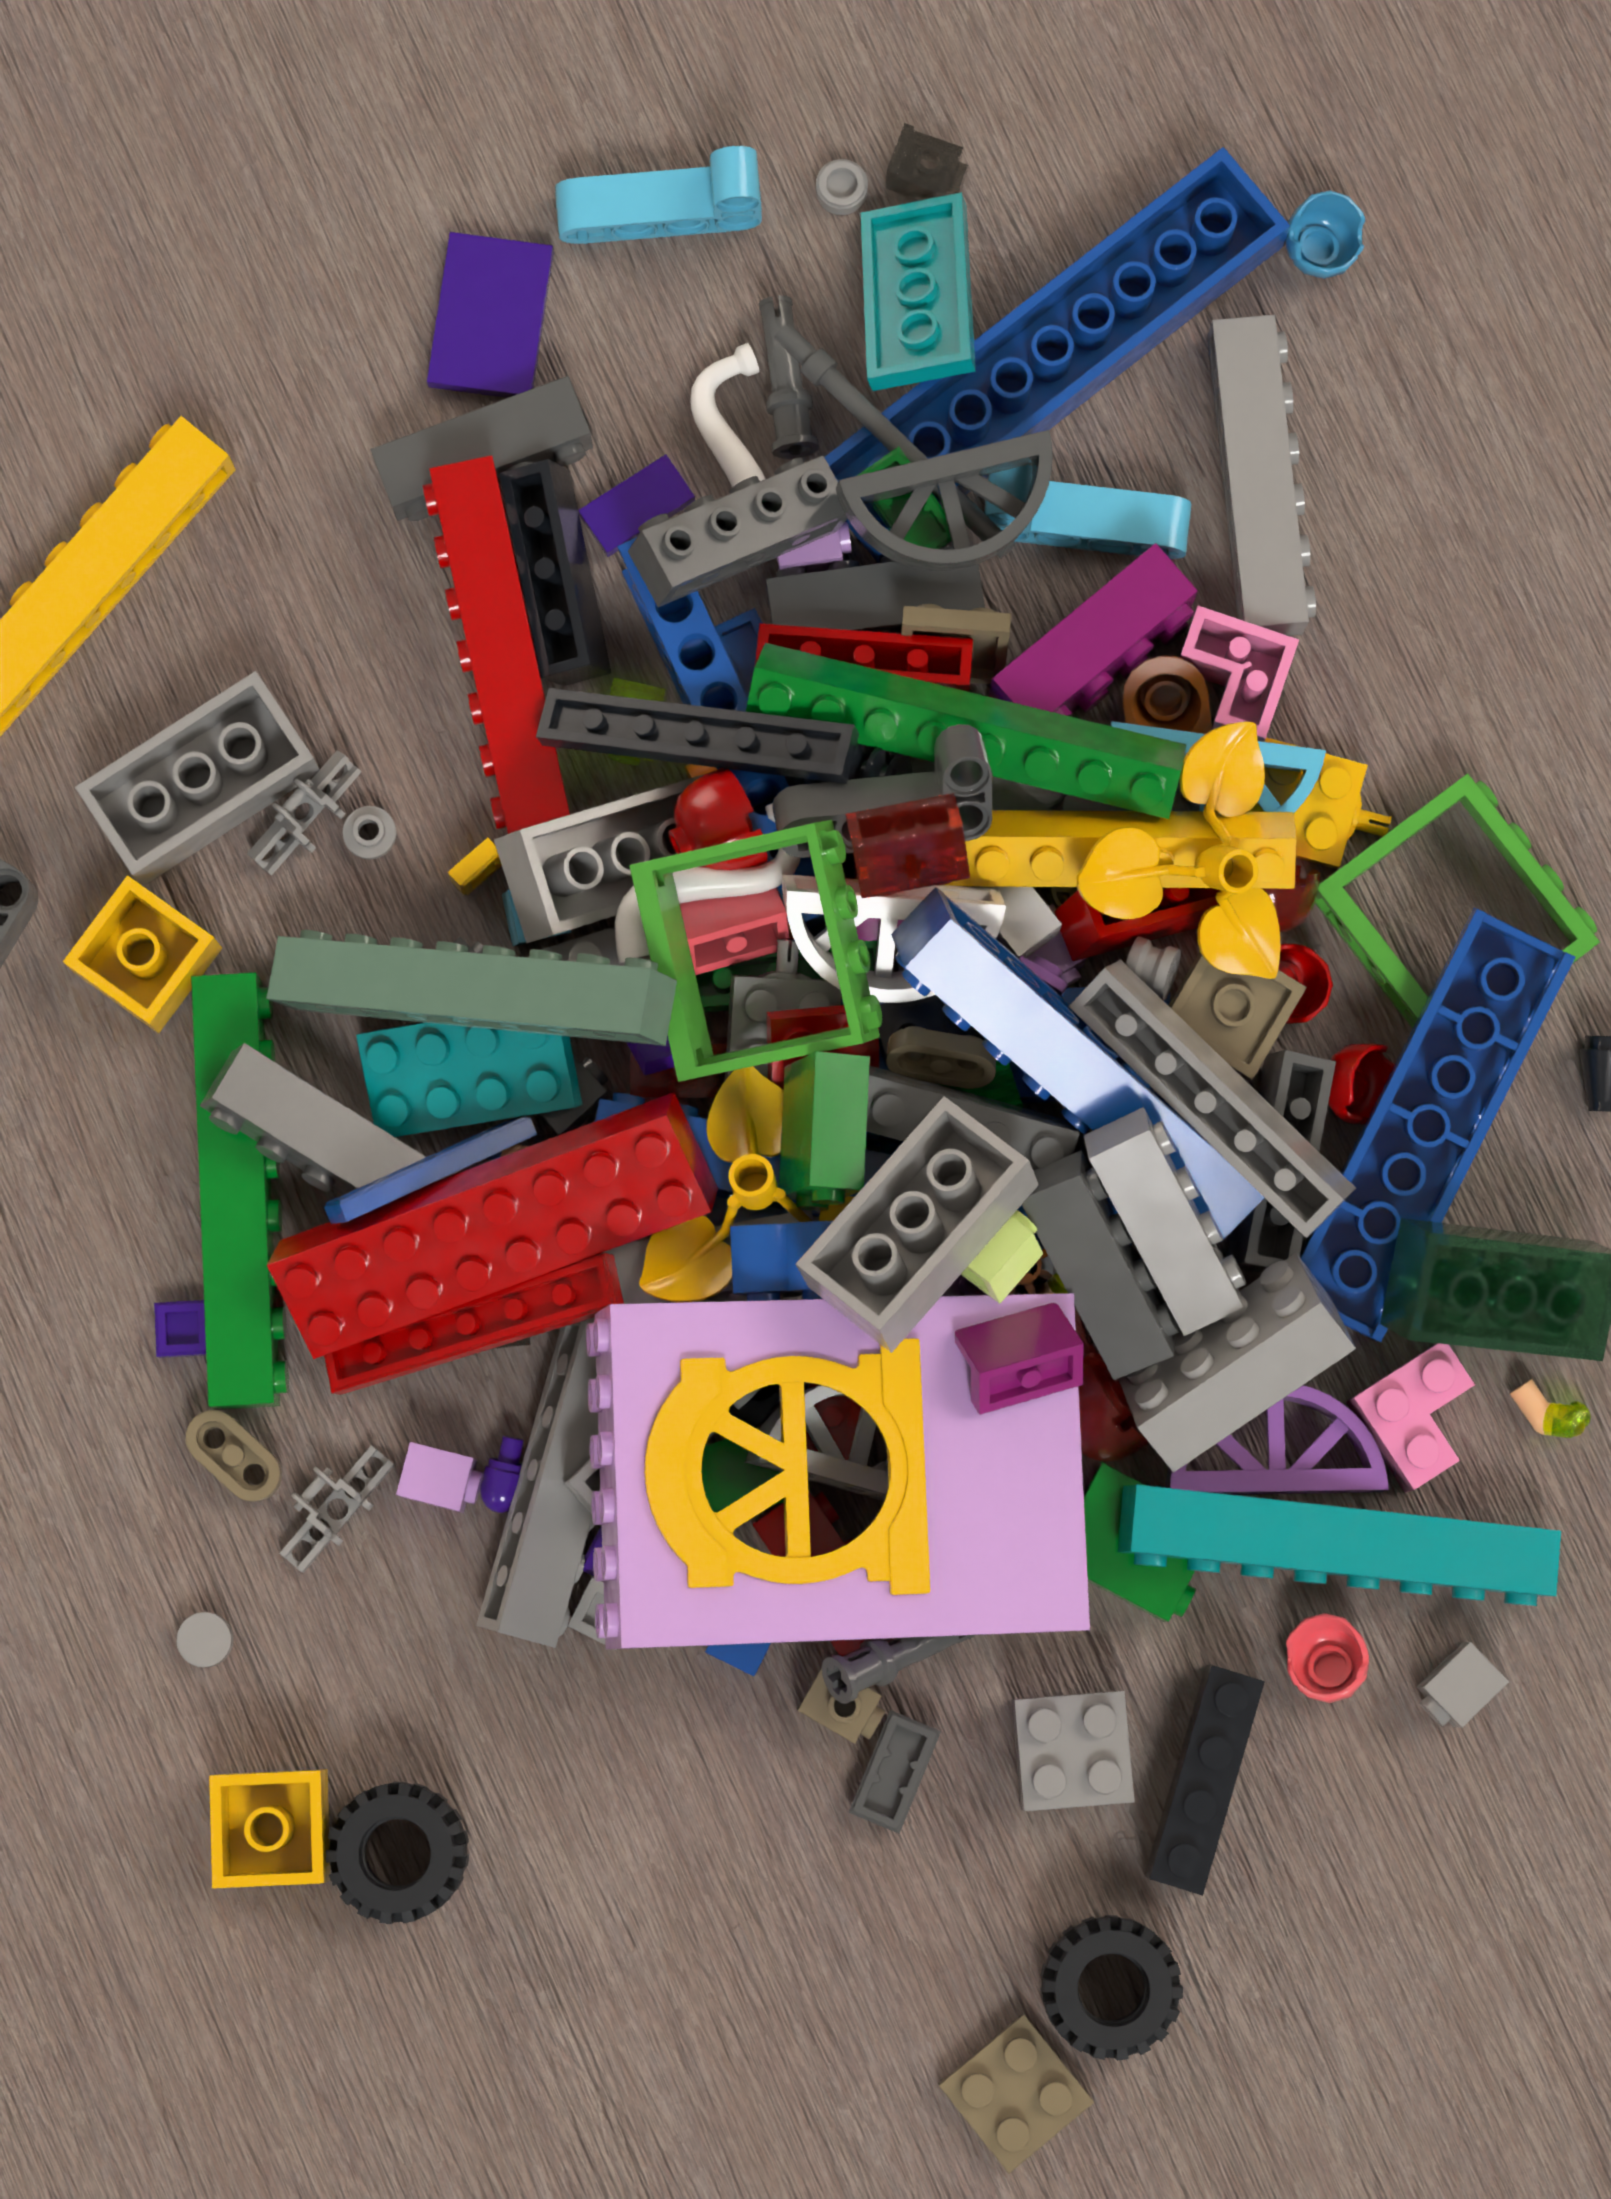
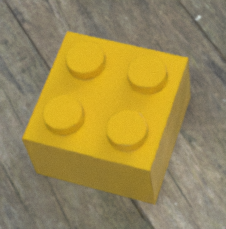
(142, 954)
(269, 1828)

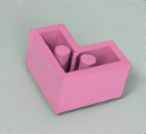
(1245, 661)
(1400, 1418)

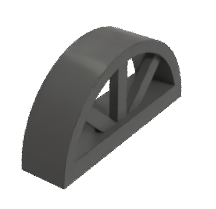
(943, 471)

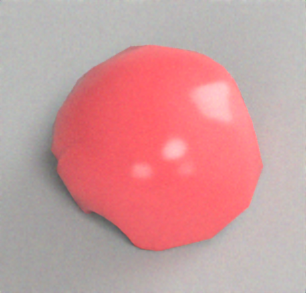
(1326, 1658)

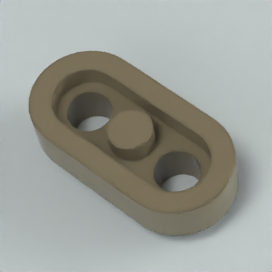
(940, 1057)
(234, 1456)

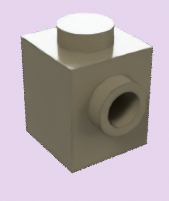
(848, 1719)

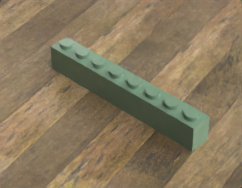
(473, 988)

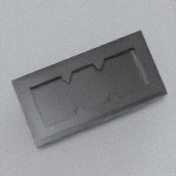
(894, 1771)

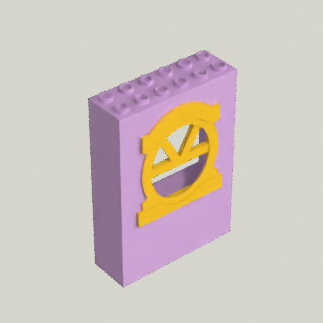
(976, 1509)

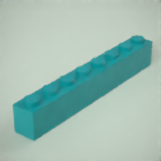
(1339, 1542)

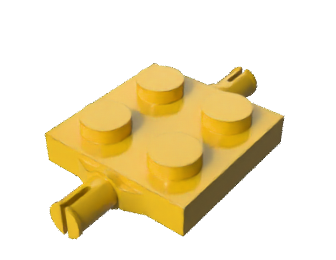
(1330, 809)

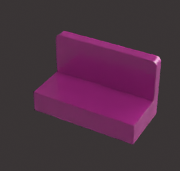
(1021, 1357)

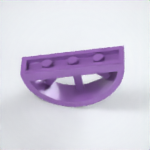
(1300, 1476)

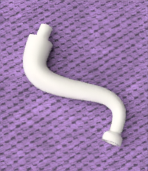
(720, 438)
(696, 885)

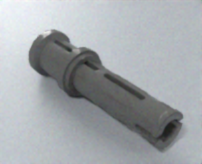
(788, 400)
(878, 1663)

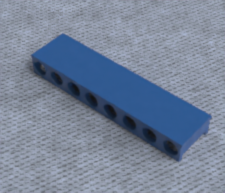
(707, 679)
(1435, 1108)

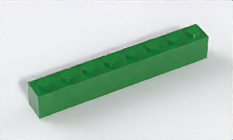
(1019, 740)
(236, 1208)

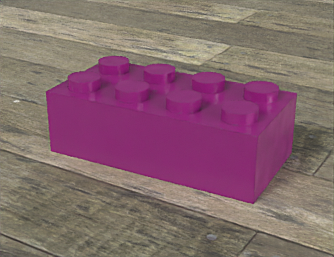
(1101, 638)

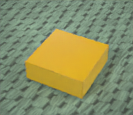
(475, 867)

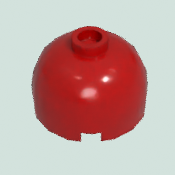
(714, 813)

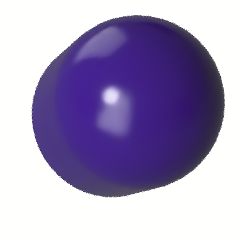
(502, 1476)

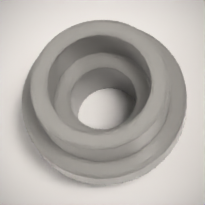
(369, 848)

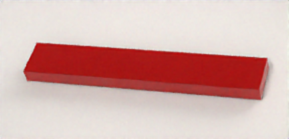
(479, 1325)

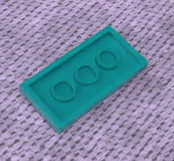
(917, 292)
(460, 1075)

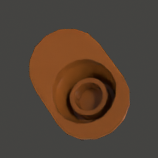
(1167, 695)

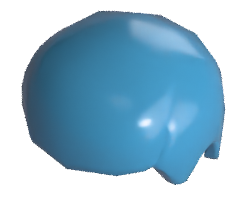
(1325, 234)

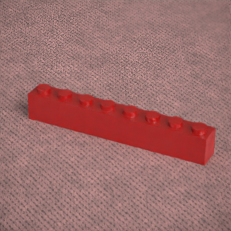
(496, 642)

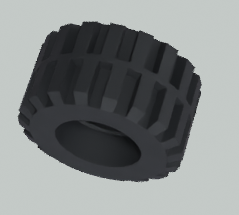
(350, 1864)
(1159, 1997)

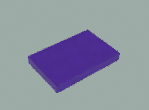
(490, 315)

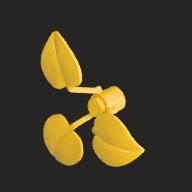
(1124, 872)
(742, 1127)

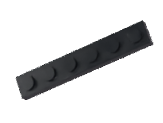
(698, 735)

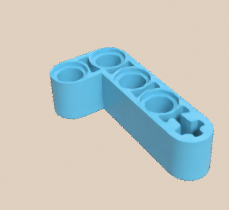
(663, 202)
(1097, 517)

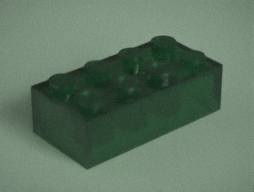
(1499, 1290)

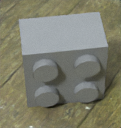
(1072, 1751)

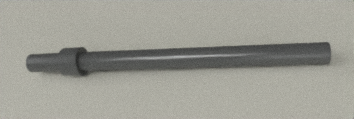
(821, 370)

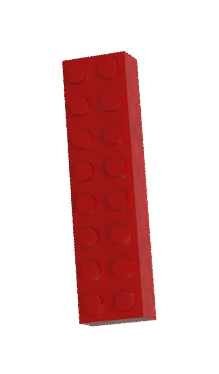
(494, 1226)

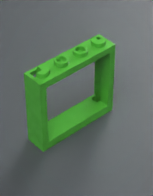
(1510, 842)
(670, 949)

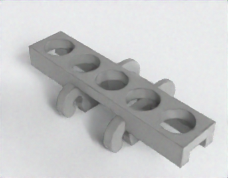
(310, 793)
(340, 1489)

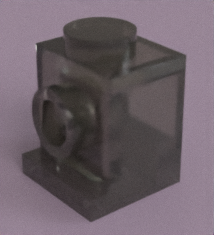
(912, 179)

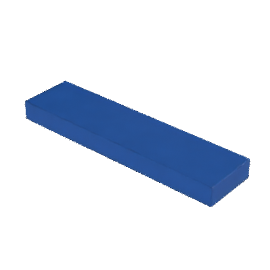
(429, 1169)

